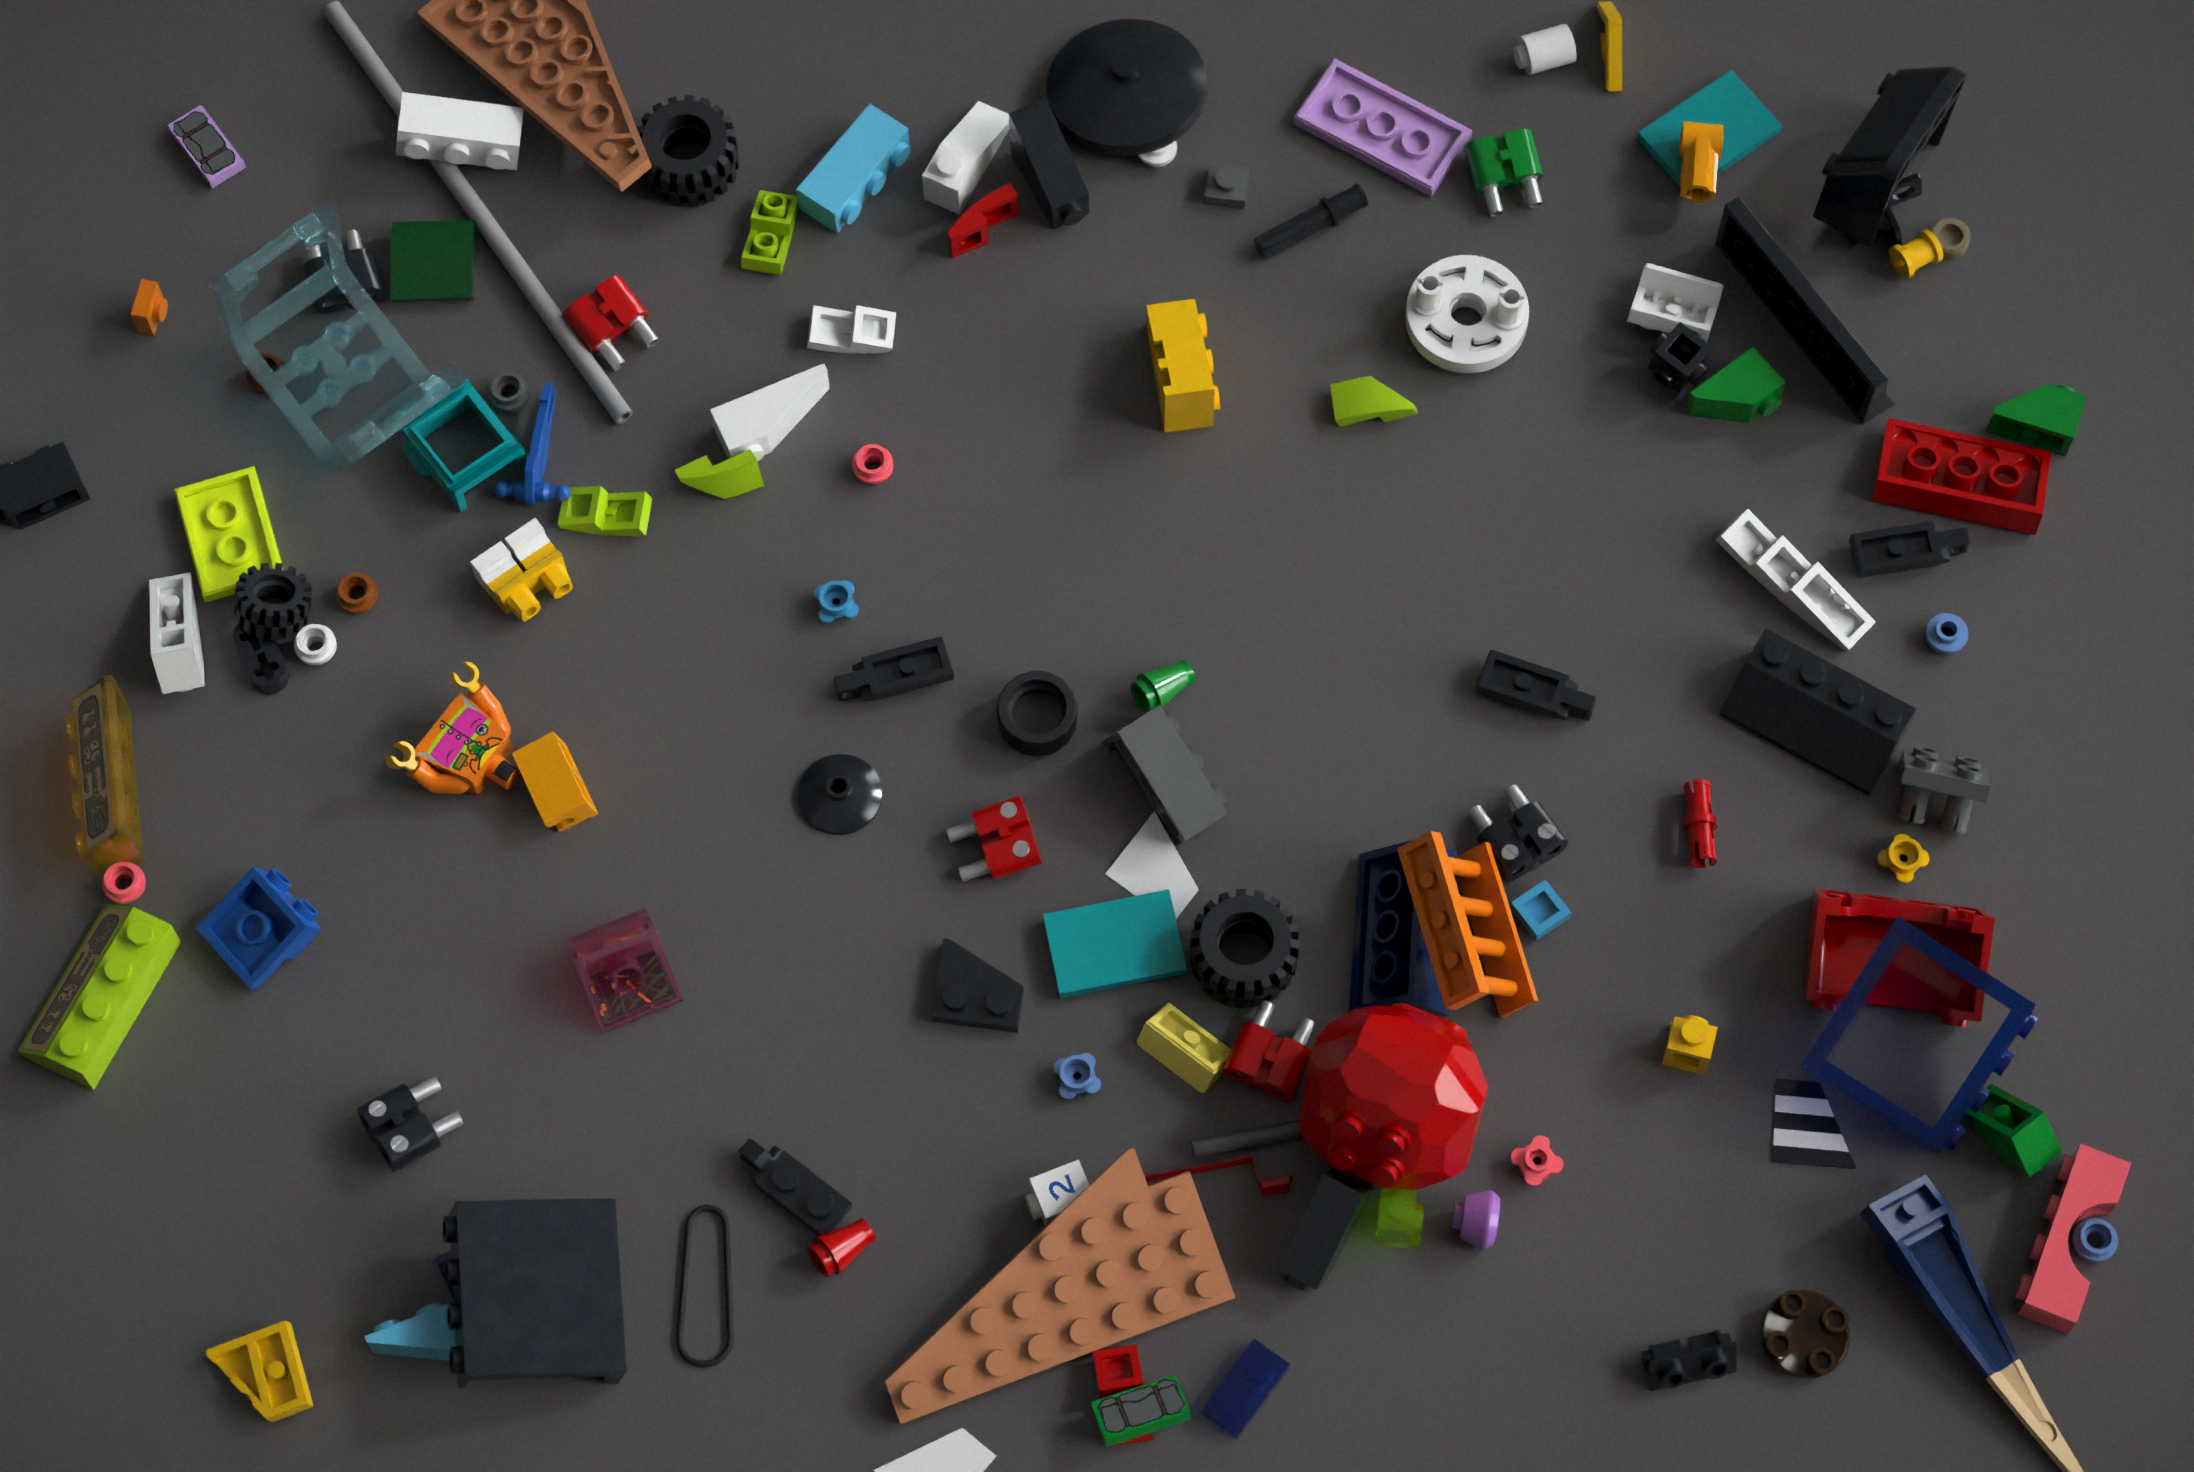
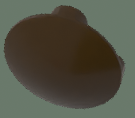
(1805, 1333)

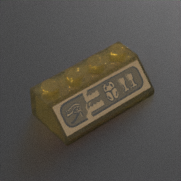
(105, 776)

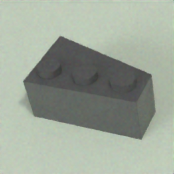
(1169, 774)

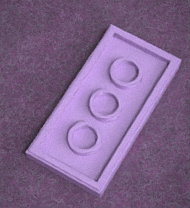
(1382, 127)

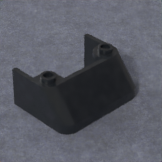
(1860, 180)

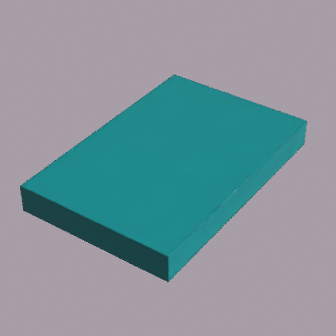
(1722, 102)
(1114, 944)

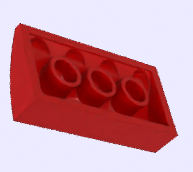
(1962, 476)

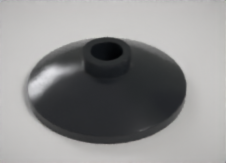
(845, 811)

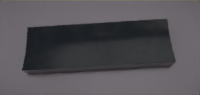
(1802, 312)

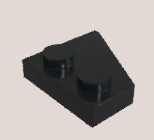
(974, 992)

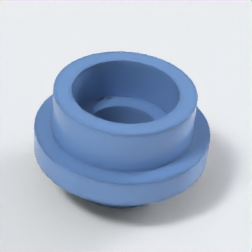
(1942, 643)
(2103, 1231)

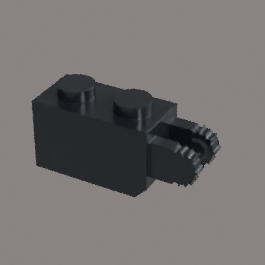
(40, 486)

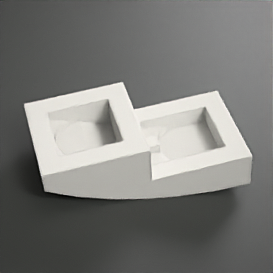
(854, 332)

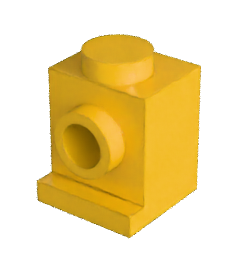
(1691, 1038)

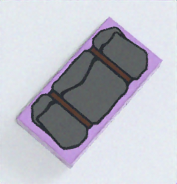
(206, 146)

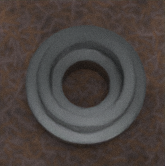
(505, 382)

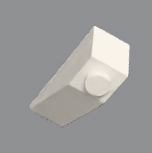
(964, 157)
(769, 414)
(175, 634)

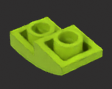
(770, 232)

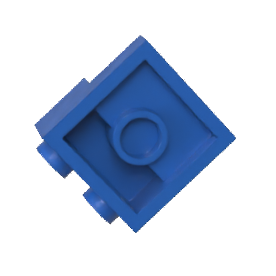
(260, 925)

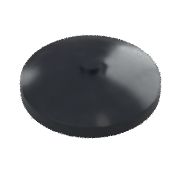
(1127, 87)

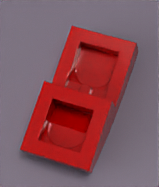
(972, 227)
(1116, 1372)

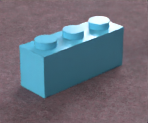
(854, 169)

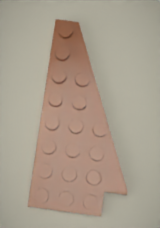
(554, 68)
(1092, 1277)

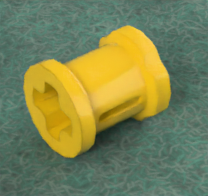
(1916, 254)

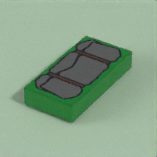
(1140, 1410)

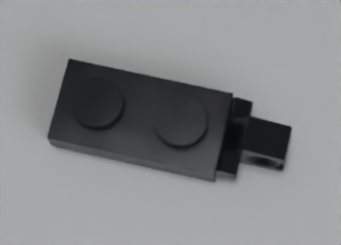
(1905, 548)
(896, 671)
(1533, 687)
(795, 1187)

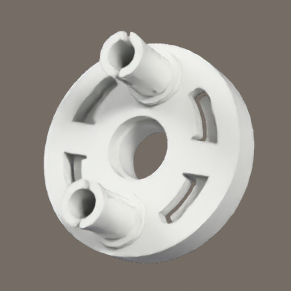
(1501, 308)

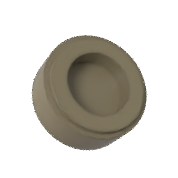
(1953, 237)

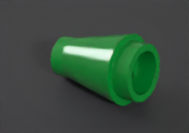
(1161, 685)

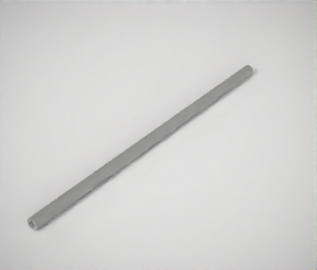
(487, 226)

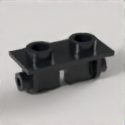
(1709, 1356)

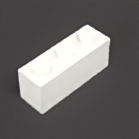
(459, 131)

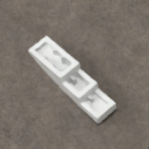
(1795, 582)

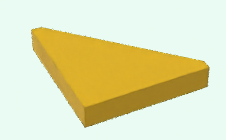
(1611, 45)

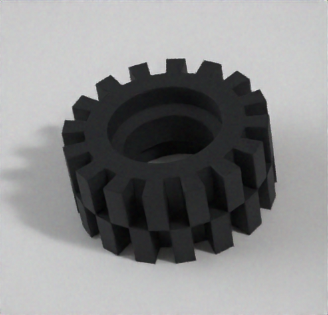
(272, 617)

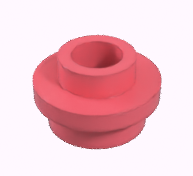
(868, 454)
(119, 872)

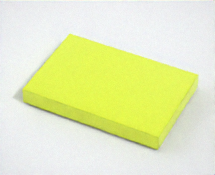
(226, 530)

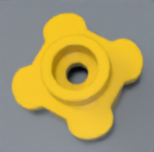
(1906, 846)

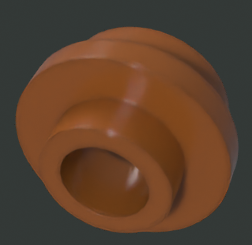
(352, 583)

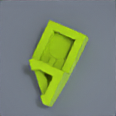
(1367, 399)
(724, 479)

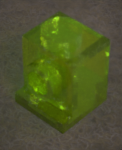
(1399, 1218)

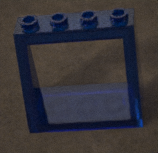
(1972, 1092)

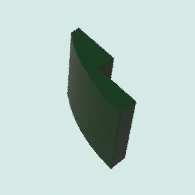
(432, 260)

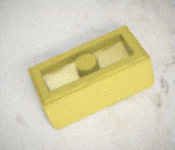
(1184, 1047)

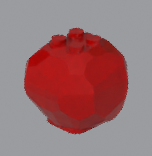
(1393, 1097)

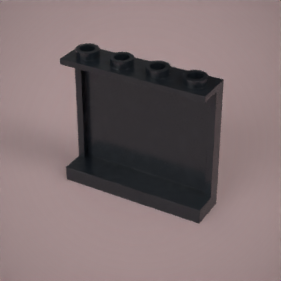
(535, 1290)

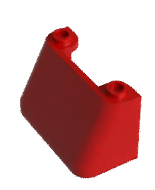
(1852, 925)

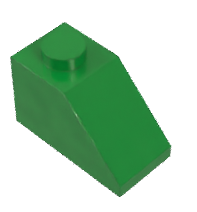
(1738, 391)
(2040, 418)
(2015, 1131)

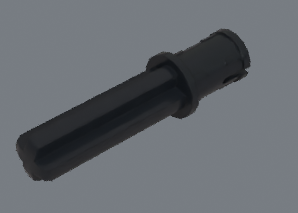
(1309, 222)

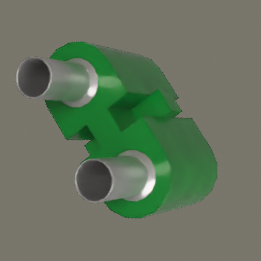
(1504, 163)

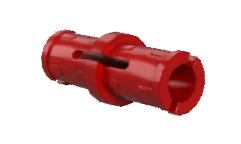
(1700, 823)

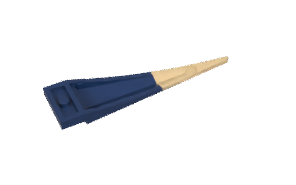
(1935, 1262)

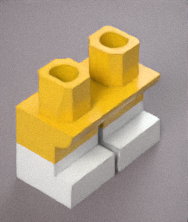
(522, 570)

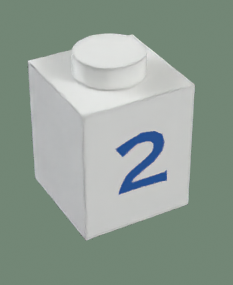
(1055, 1190)

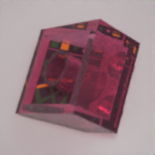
(624, 970)

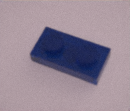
(1245, 1388)

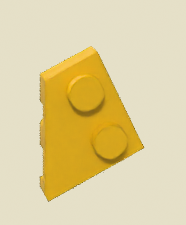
(266, 1370)

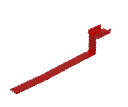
(1267, 1187)

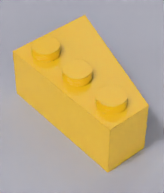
(1182, 365)

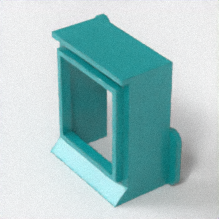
(429, 464)

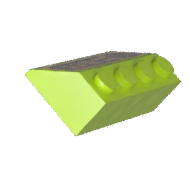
(101, 994)

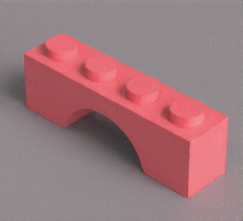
(2055, 1287)

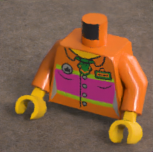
(464, 745)

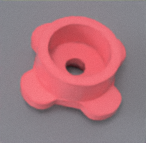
(1534, 1173)

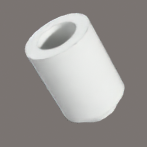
(1545, 49)

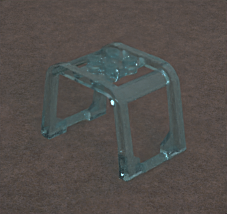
(324, 228)

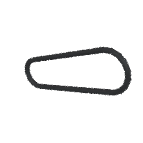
(728, 1286)

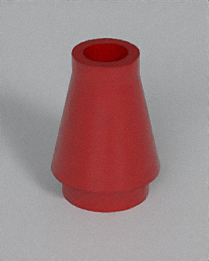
(839, 1247)

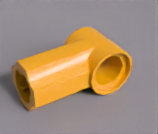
(1700, 152)

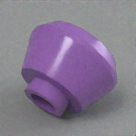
(1477, 1218)

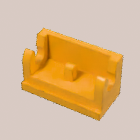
(554, 782)

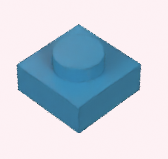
(1540, 910)

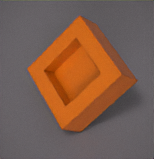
(149, 307)

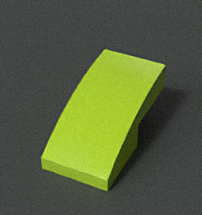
(605, 513)

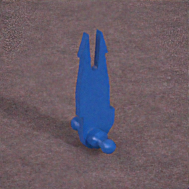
(532, 488)

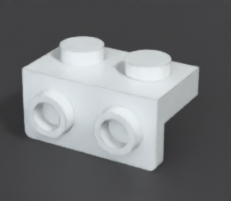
(1675, 297)

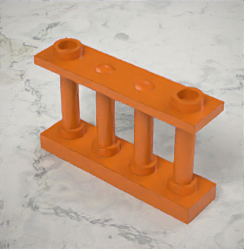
(1447, 930)

